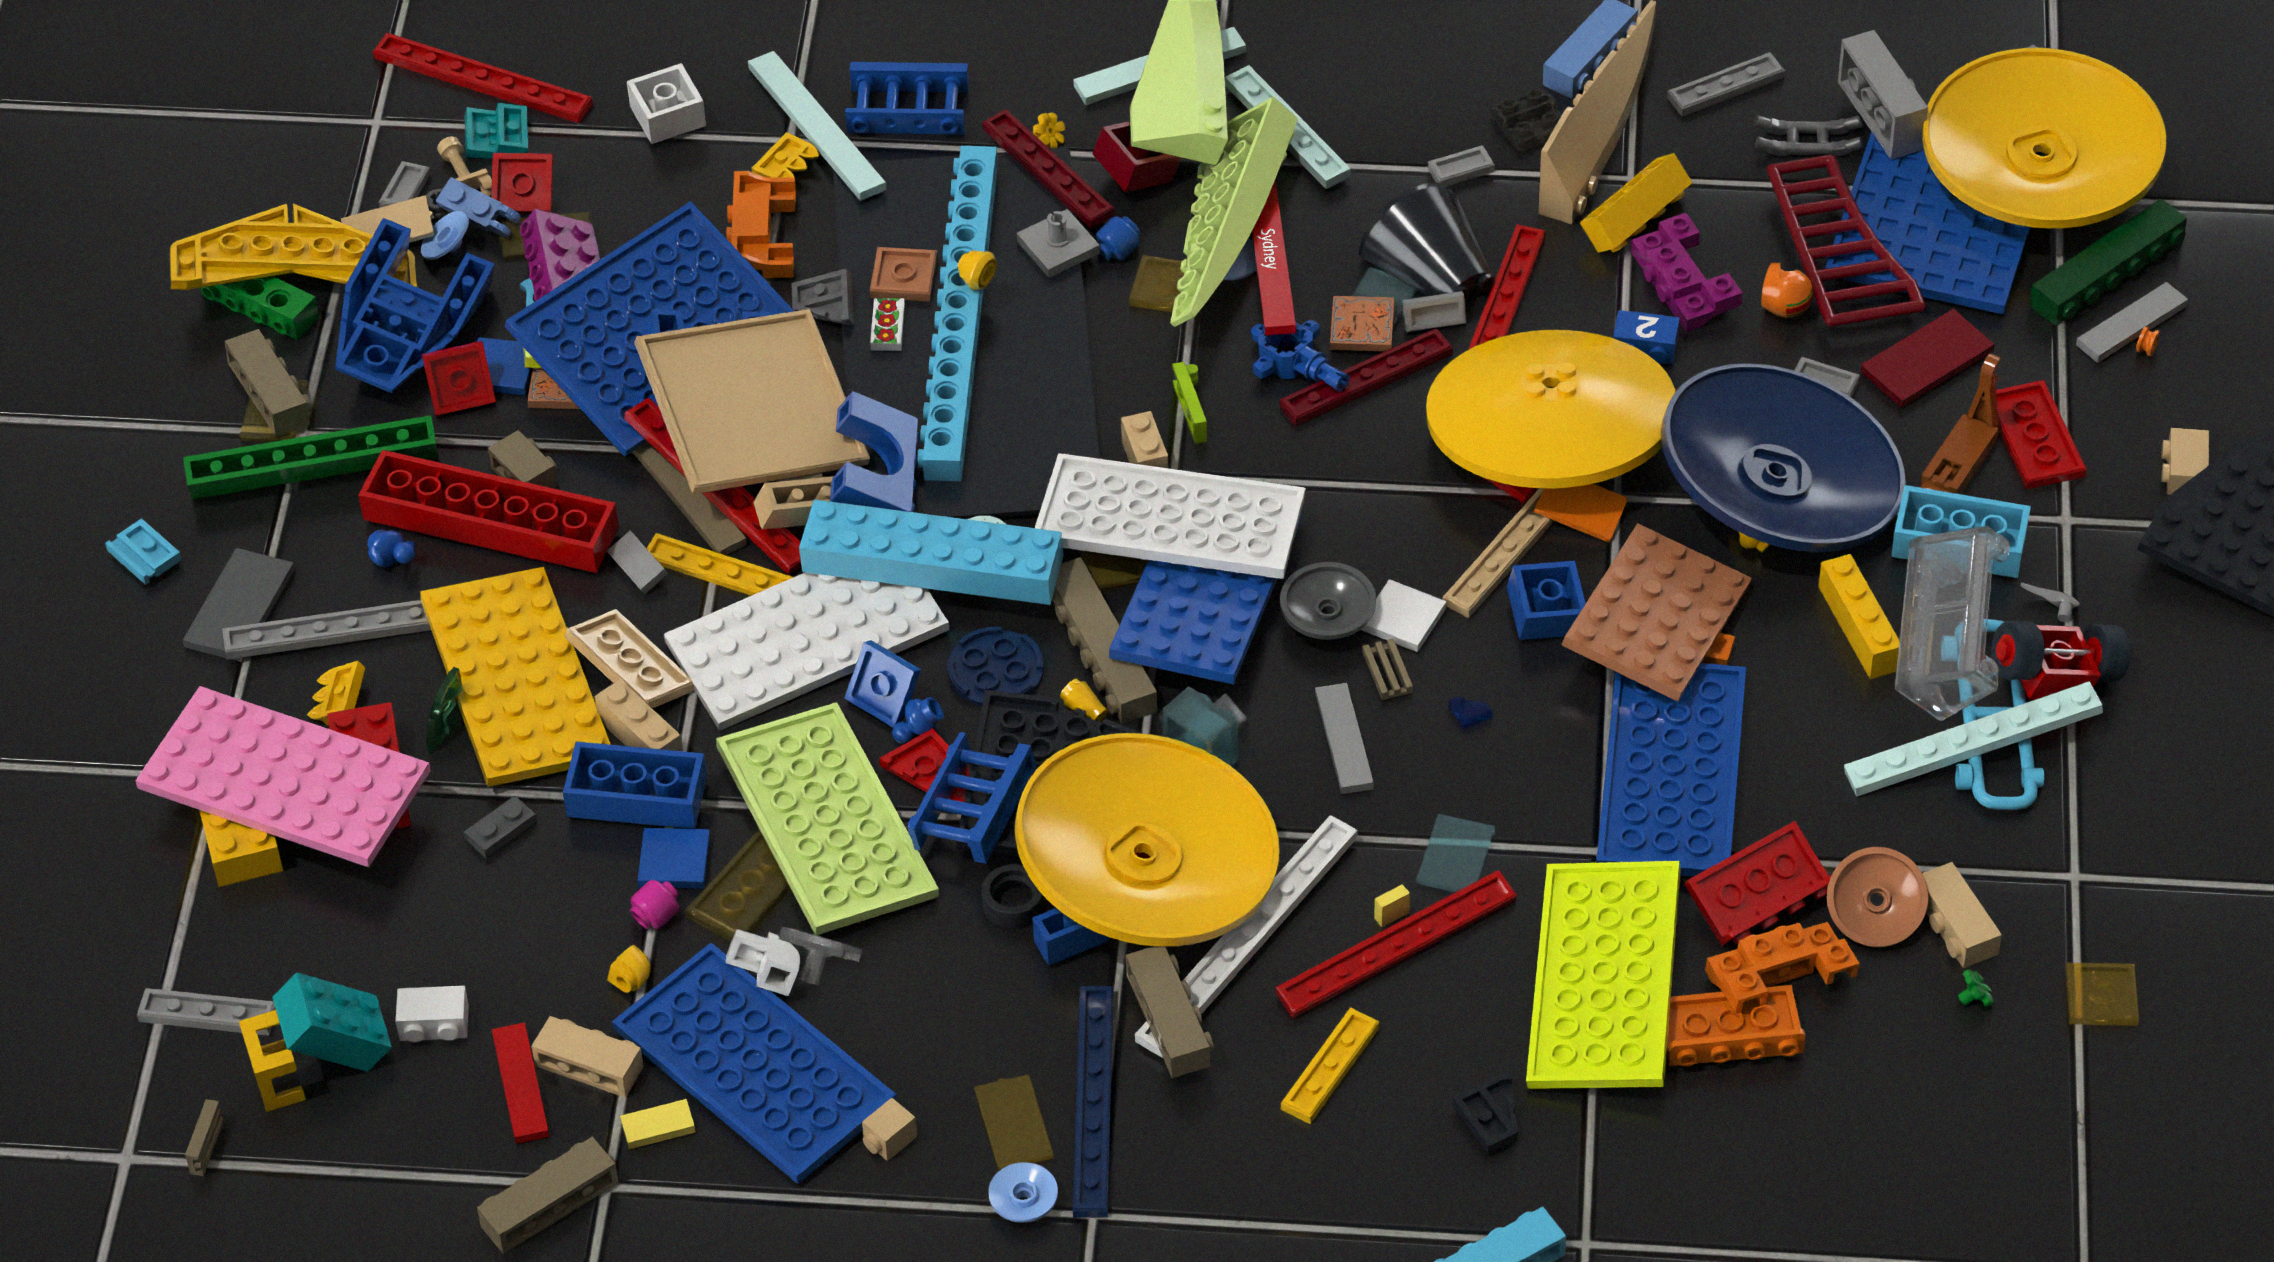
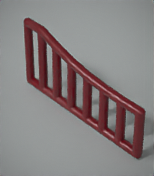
(1857, 222)

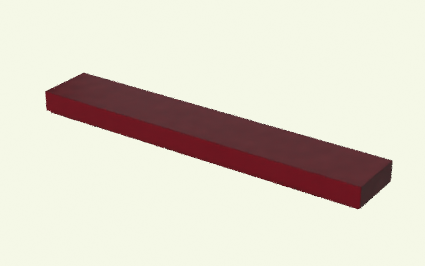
(1048, 168)
(1367, 376)

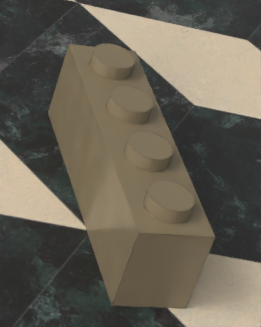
(268, 382)
(1168, 1010)
(547, 1194)

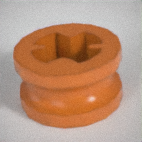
(2148, 341)

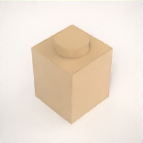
(889, 1129)

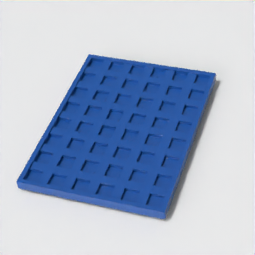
(1932, 234)

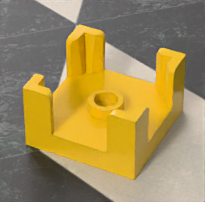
(270, 1061)

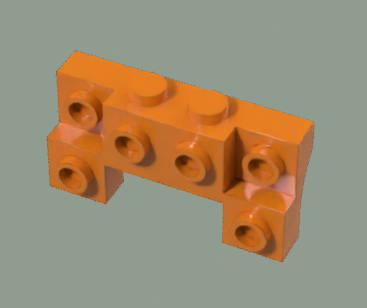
(750, 217)
(1777, 958)

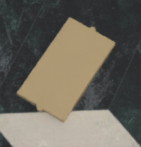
(409, 213)

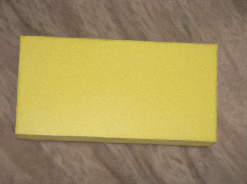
(657, 1124)

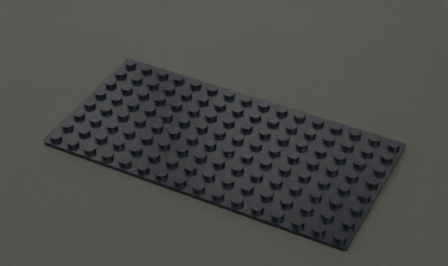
(1032, 344)

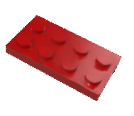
(1759, 884)

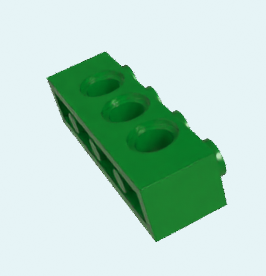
(268, 302)

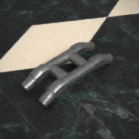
(1823, 130)

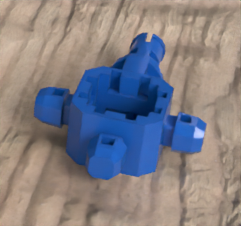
(1304, 360)

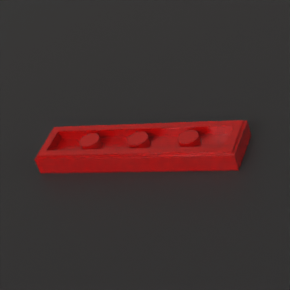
(520, 1083)

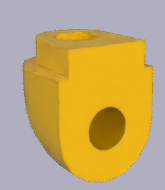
(629, 970)

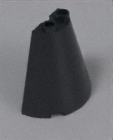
(1427, 243)

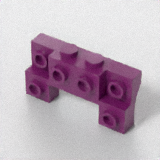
(1677, 276)

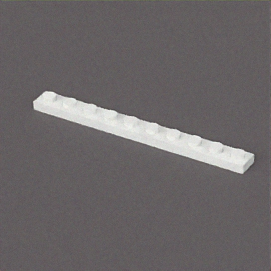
(1240, 944)

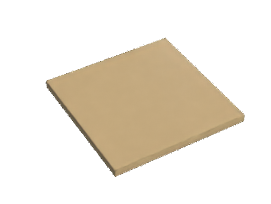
(749, 400)

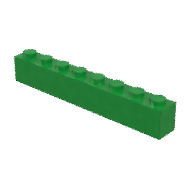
(306, 457)

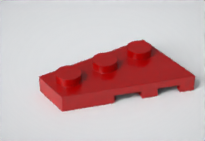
(920, 762)

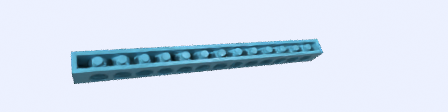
(959, 317)

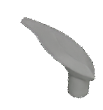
(2062, 600)

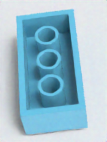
(1936, 512)

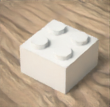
(666, 103)

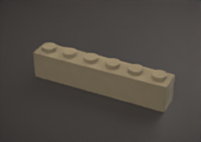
(1093, 629)

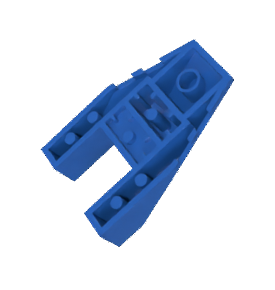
(393, 322)

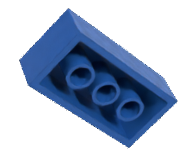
(635, 785)

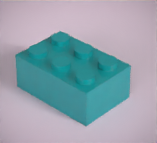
(331, 1022)

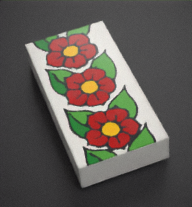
(887, 324)

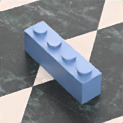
(1588, 47)

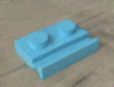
(143, 551)

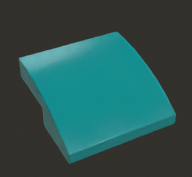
(495, 131)

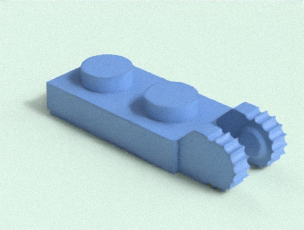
(477, 206)

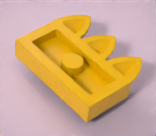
(785, 157)
(340, 690)

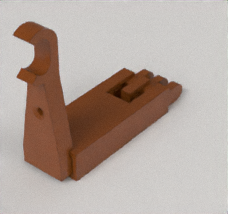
(1969, 439)

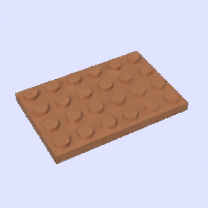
(1657, 612)

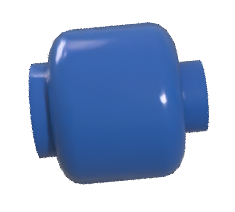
(1118, 238)

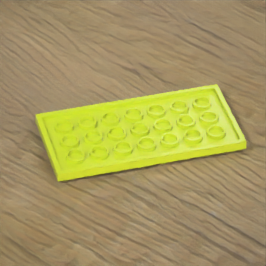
(1604, 975)

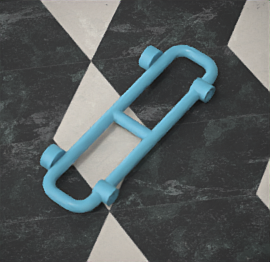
(1971, 774)

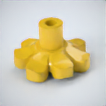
(1049, 130)

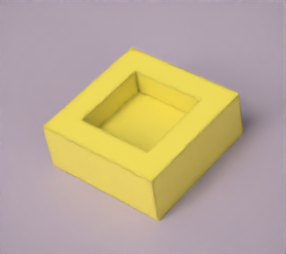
(1392, 905)

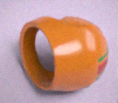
(1786, 292)

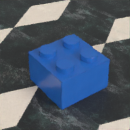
(1545, 598)

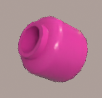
(654, 904)

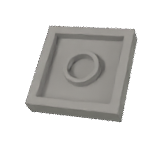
(1058, 242)

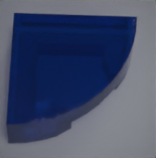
(1469, 712)

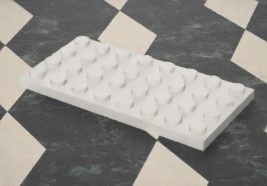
(1172, 515)
(796, 640)

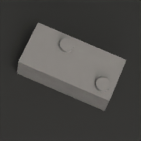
(1882, 94)

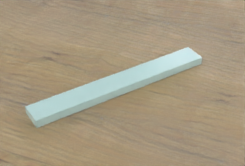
(817, 125)

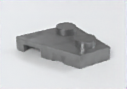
(826, 296)

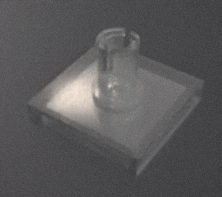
(818, 951)

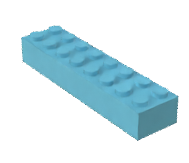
(931, 552)

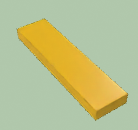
(1330, 1065)

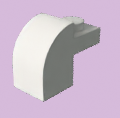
(769, 957)

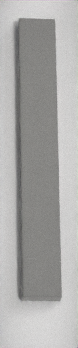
(325, 629)

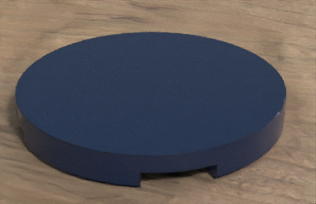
(994, 662)

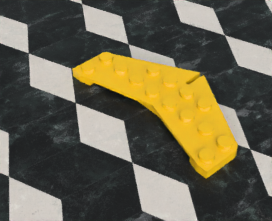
(270, 247)

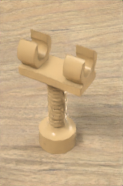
(451, 151)

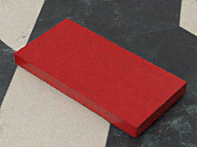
(2037, 436)

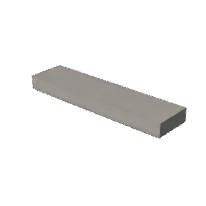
(1725, 84)
(2130, 321)
(1344, 738)
(200, 1010)

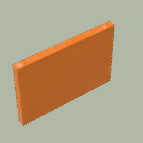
(1583, 508)

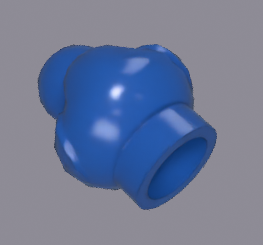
(389, 548)
(920, 717)

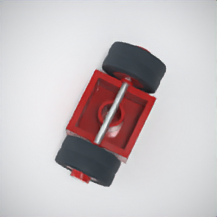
(2059, 656)

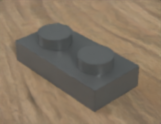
(500, 826)

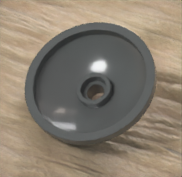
(1328, 600)

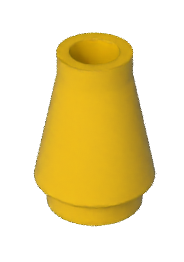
(1079, 695)

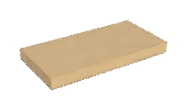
(629, 655)

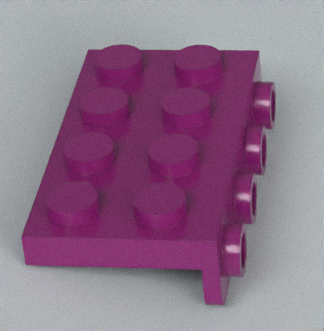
(556, 249)

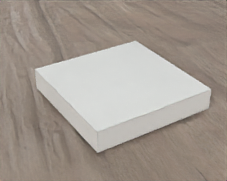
(1405, 615)

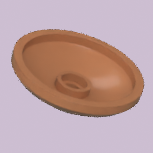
(1881, 873)

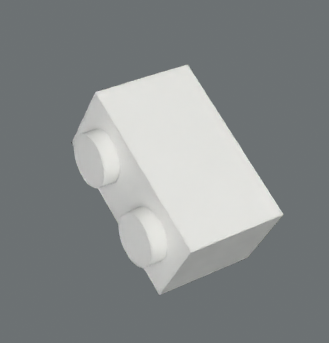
(432, 1013)

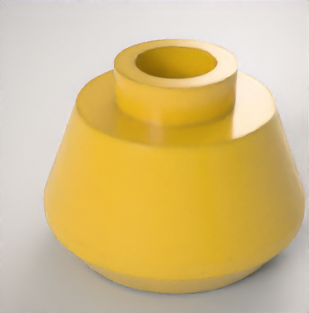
(977, 268)

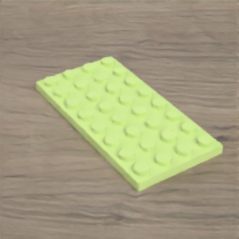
(827, 818)

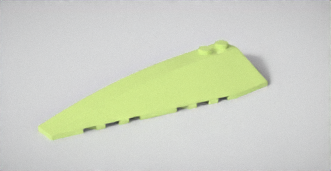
(1182, 86)
(1231, 201)

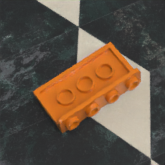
(1708, 1029)

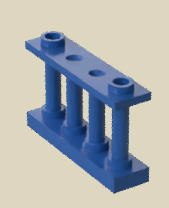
(907, 77)
(992, 815)

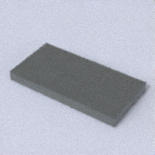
(239, 597)

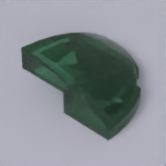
(442, 705)

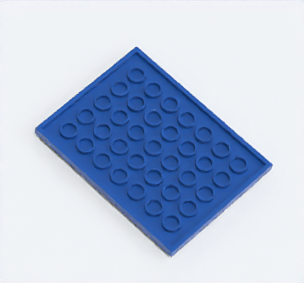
(590, 323)

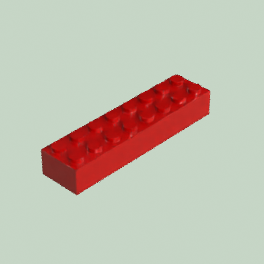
(489, 511)

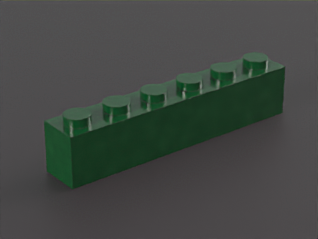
(2108, 262)

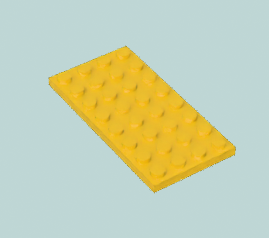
(518, 674)

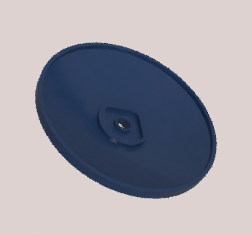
(1831, 457)

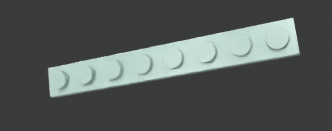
(1973, 738)

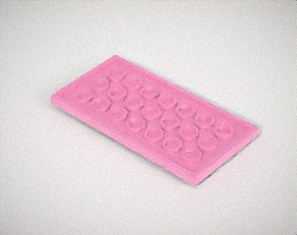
(283, 776)

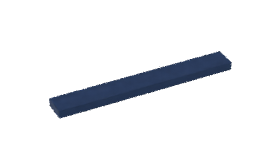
(1093, 1102)

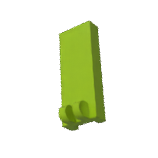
(1184, 387)

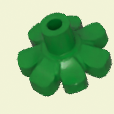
(1975, 989)

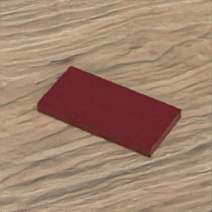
(1927, 358)

